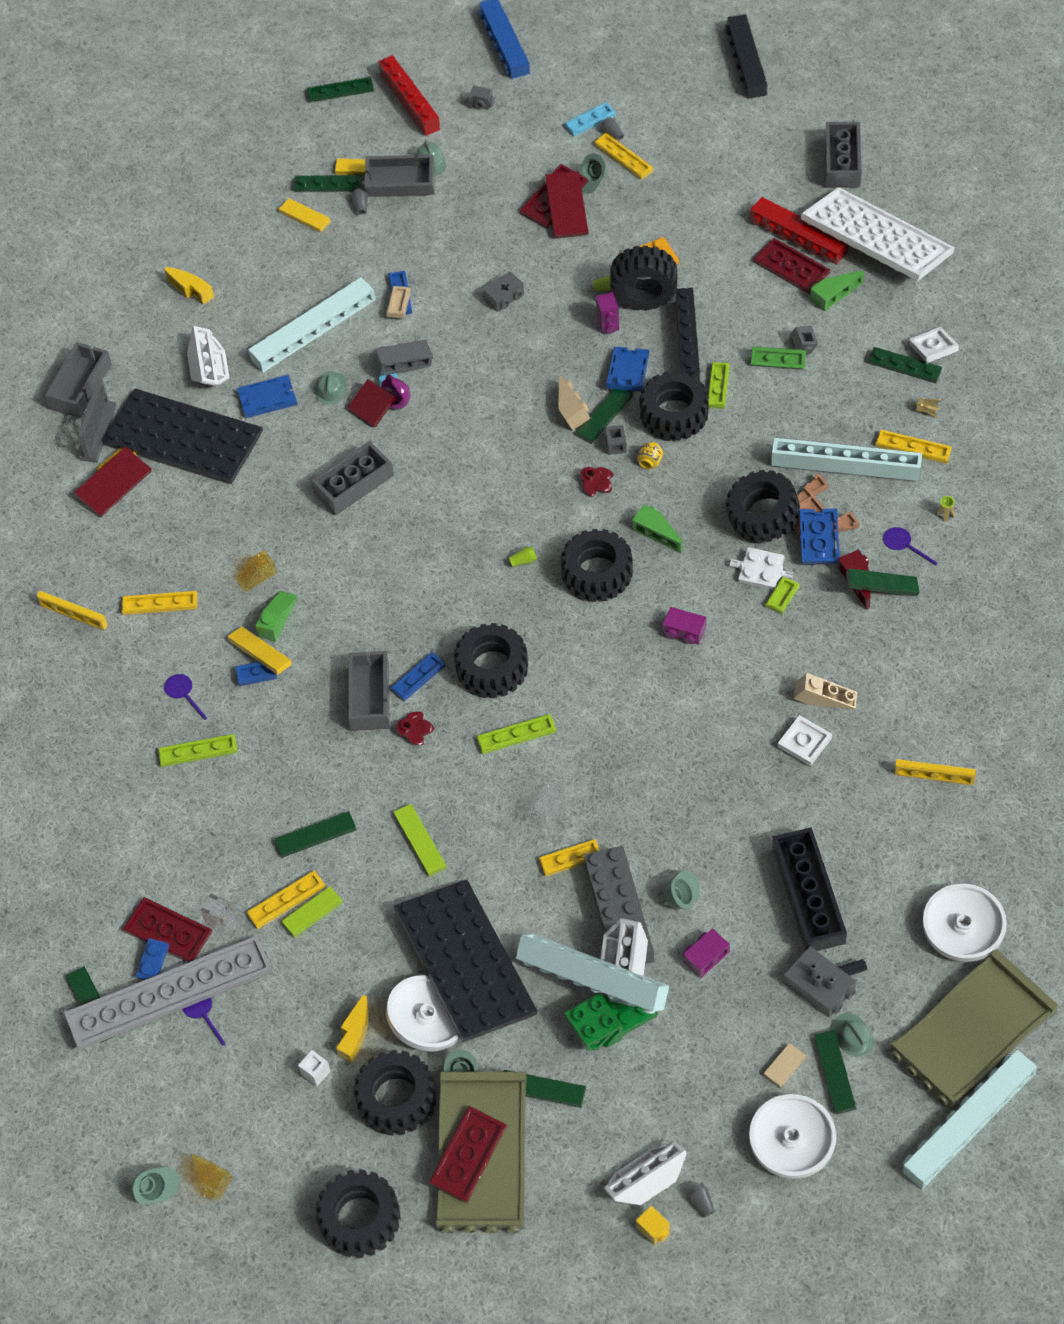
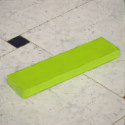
(516, 734)
(197, 750)
(420, 840)

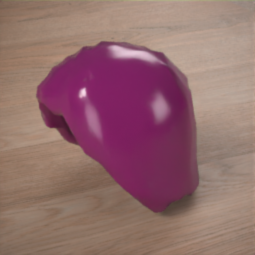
(397, 389)

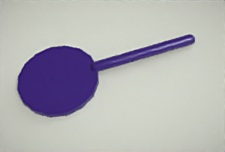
(899, 539)
(179, 687)
(200, 1010)

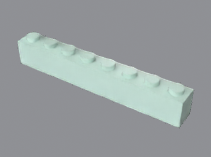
(311, 324)
(846, 459)
(592, 972)
(969, 1119)

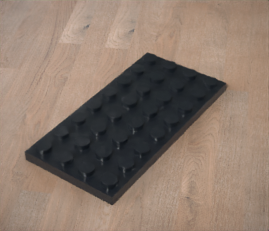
(183, 435)
(465, 960)

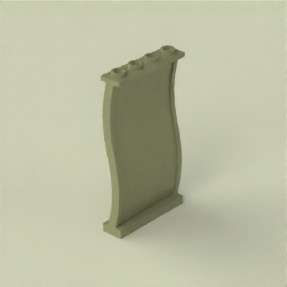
(973, 1029)
(500, 1193)

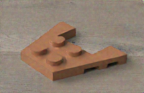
(809, 501)

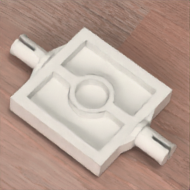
(761, 568)

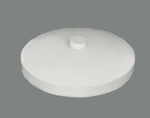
(964, 922)
(419, 1016)
(792, 1136)

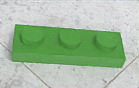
(778, 357)

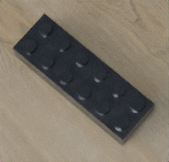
(809, 889)

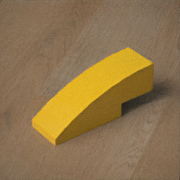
(189, 284)
(354, 1031)

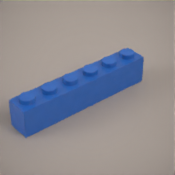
(503, 38)

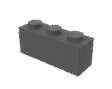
(403, 357)

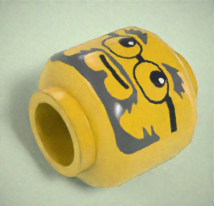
(649, 455)

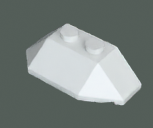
(206, 358)
(625, 947)
(647, 1174)

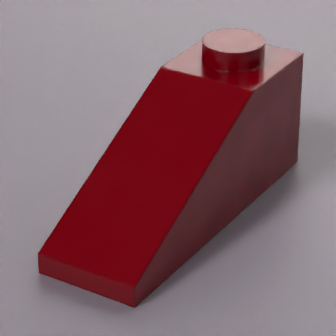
(857, 561)

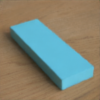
(589, 119)

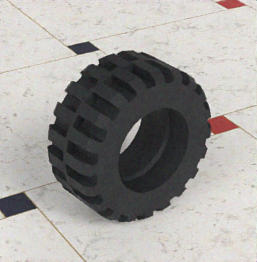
(643, 262)
(674, 387)
(755, 488)
(596, 545)
(489, 639)
(399, 1117)
(350, 1188)

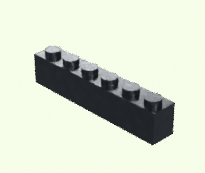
(746, 56)
(687, 332)

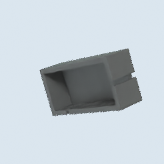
(400, 175)
(77, 379)
(369, 691)

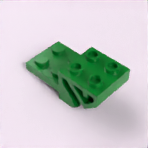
(604, 1021)

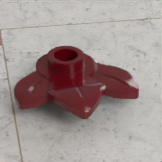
(598, 481)
(415, 728)

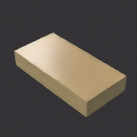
(398, 302)
(784, 1065)

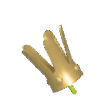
(927, 406)
(947, 505)

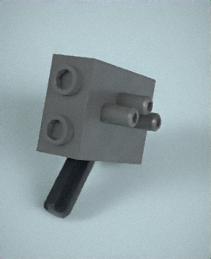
(822, 981)

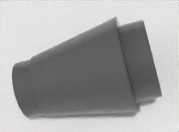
(612, 128)
(360, 200)
(701, 1198)

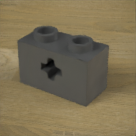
(503, 291)

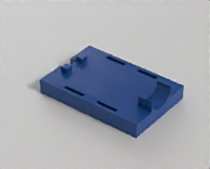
(628, 369)
(267, 396)
(819, 536)

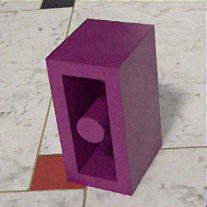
(607, 313)
(684, 626)
(706, 952)

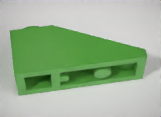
(833, 289)
(654, 526)
(275, 616)

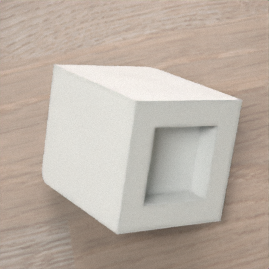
(314, 1068)

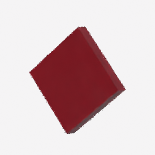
(371, 403)

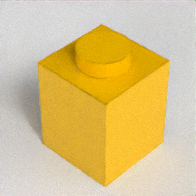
(653, 1225)

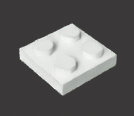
(933, 344)
(805, 740)

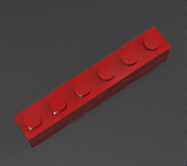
(409, 95)
(793, 228)

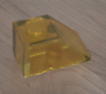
(256, 571)
(211, 1178)

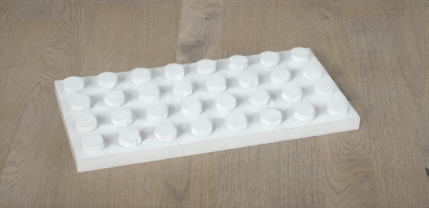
(877, 233)

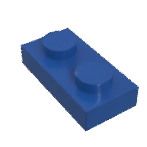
(254, 673)
(152, 959)

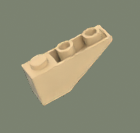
(570, 406)
(821, 692)

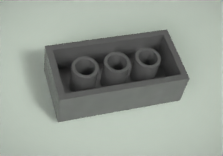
(843, 154)
(352, 477)

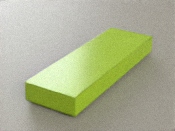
(718, 385)
(312, 912)

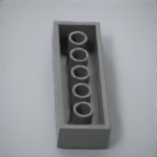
(615, 890)

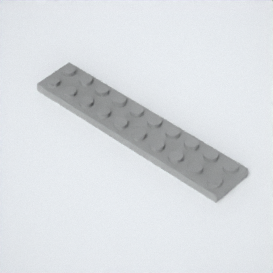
(167, 992)

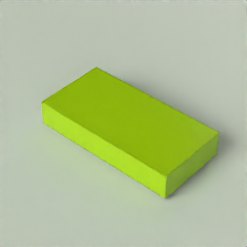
(782, 595)

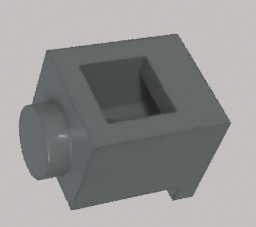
(481, 98)
(804, 338)
(616, 439)

